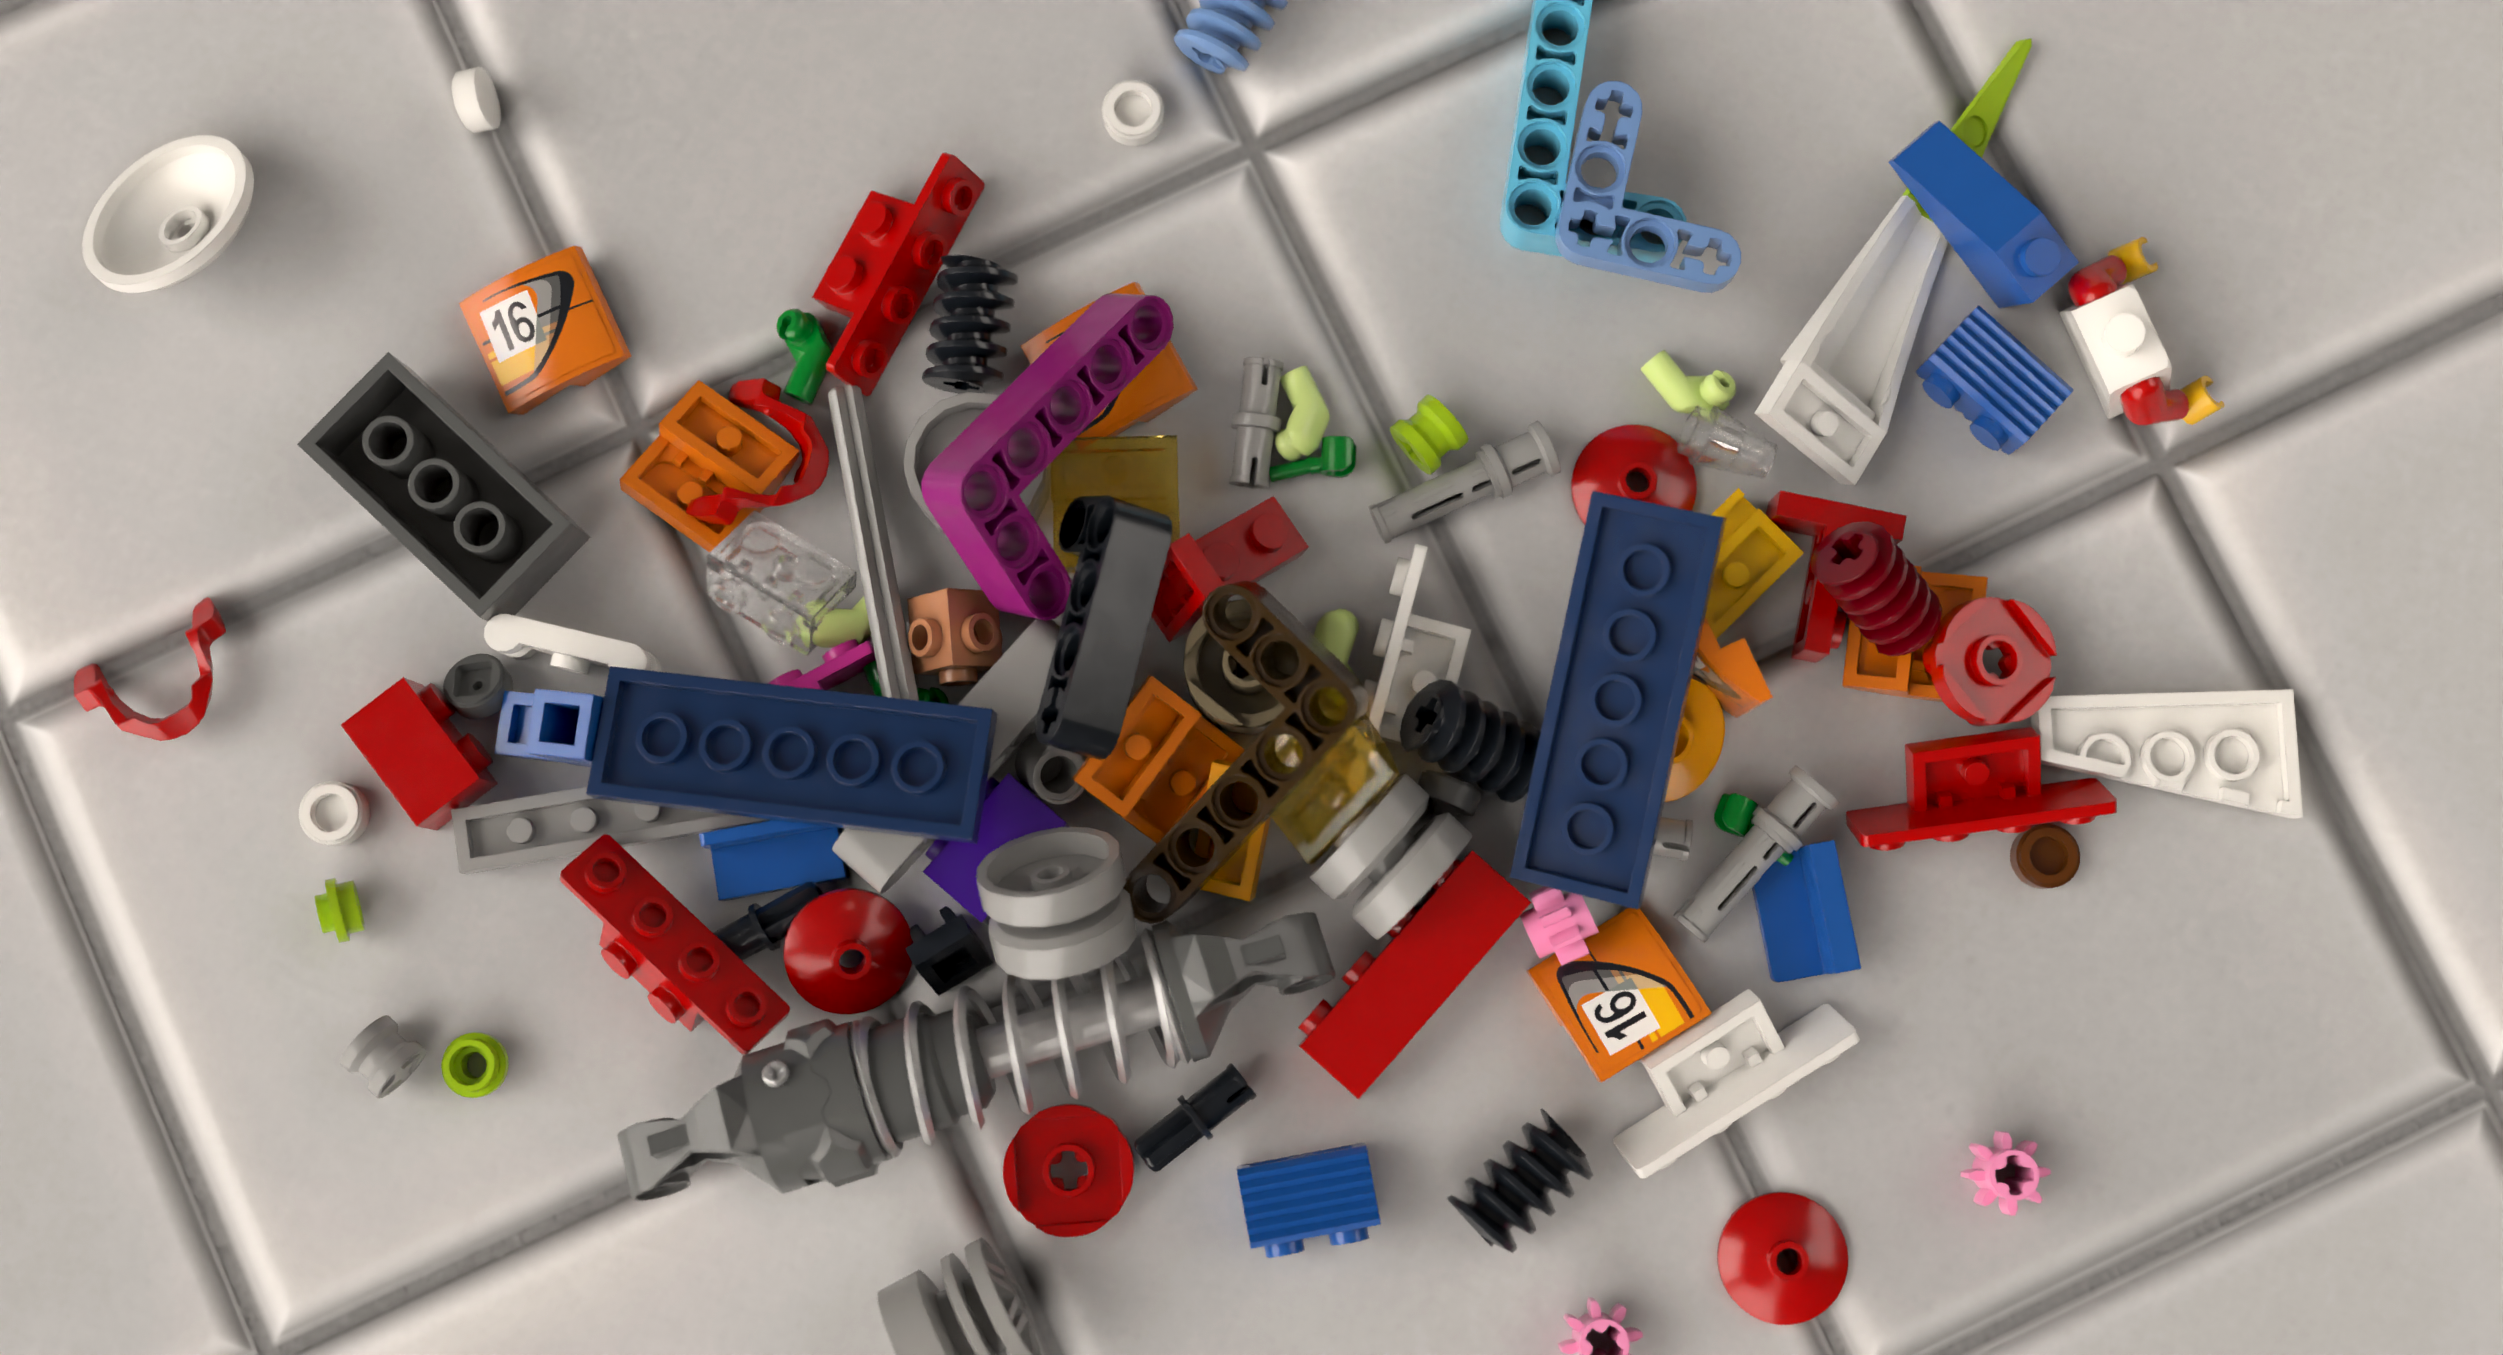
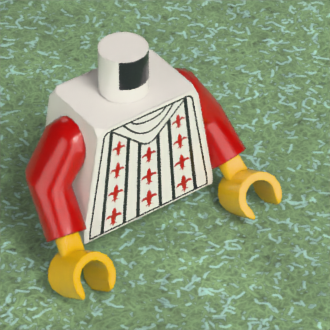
(2123, 347)

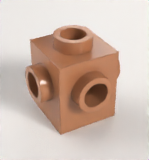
(953, 635)

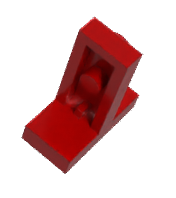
(1234, 552)
(1818, 620)

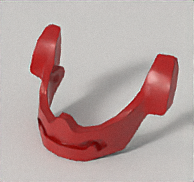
(764, 397)
(94, 691)

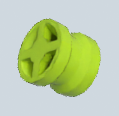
(1429, 434)

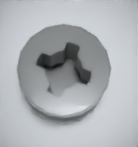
(383, 1056)

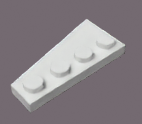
(2193, 744)

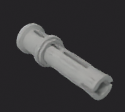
(1491, 472)
(1775, 831)

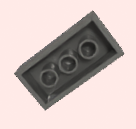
(443, 490)

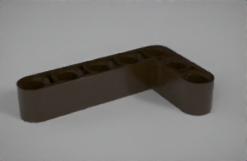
(1258, 764)

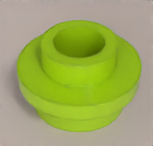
(340, 909)
(455, 1065)

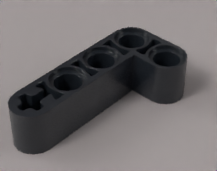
(1103, 622)

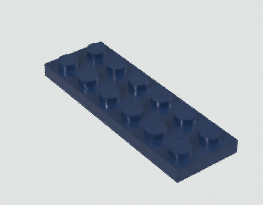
(1617, 698)
(793, 754)

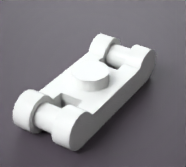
(569, 648)

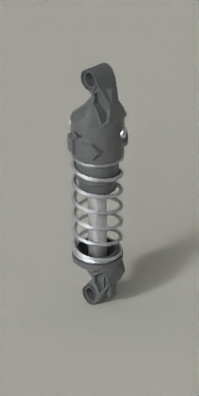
(854, 1091)

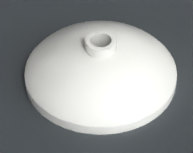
(169, 214)

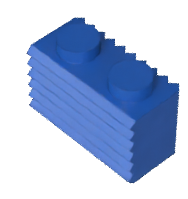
(1993, 382)
(1309, 1198)

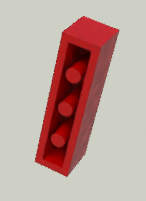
(1412, 975)

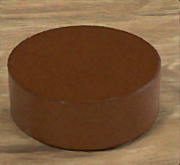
(2045, 856)

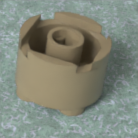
(1212, 680)

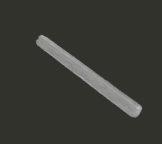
(872, 543)

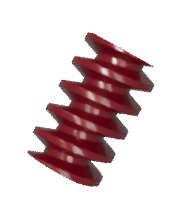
(1877, 587)

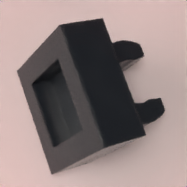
(947, 953)

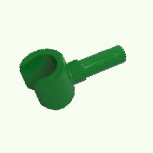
(1336, 460)
(1735, 817)

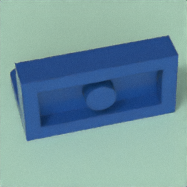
(772, 857)
(1806, 916)

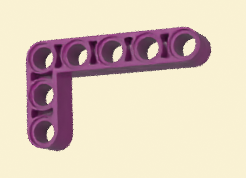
(981, 473)

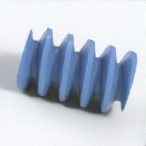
(1220, 30)

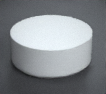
(476, 100)
(1133, 112)
(334, 813)

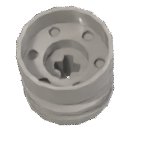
(971, 1317)

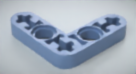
(1605, 208)

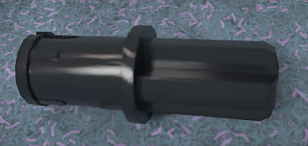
(767, 924)
(1194, 1118)

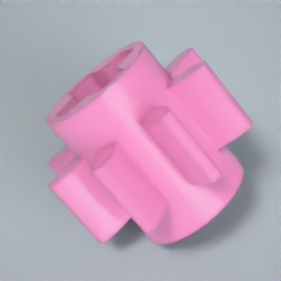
(1558, 924)
(2014, 1188)
(1599, 1321)

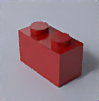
(421, 752)

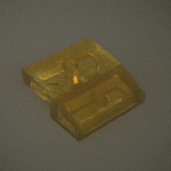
(1123, 467)
(1337, 787)

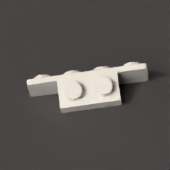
(1413, 652)
(1724, 1072)

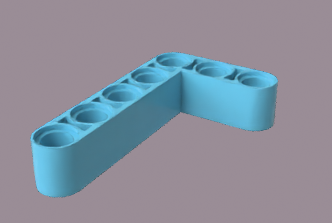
(1553, 128)

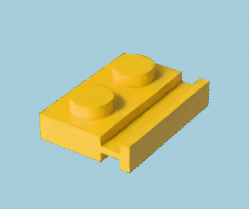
(1749, 560)

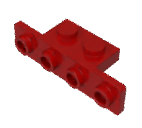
(890, 266)
(1977, 787)
(670, 949)

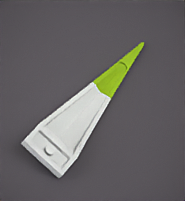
(1853, 351)

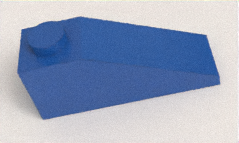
(1983, 218)

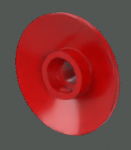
(1633, 449)
(840, 923)
(1750, 1252)

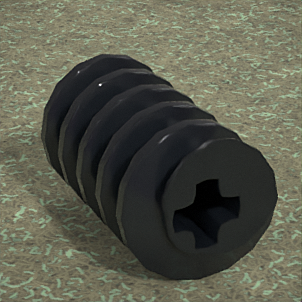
(967, 324)
(1471, 739)
(1523, 1183)

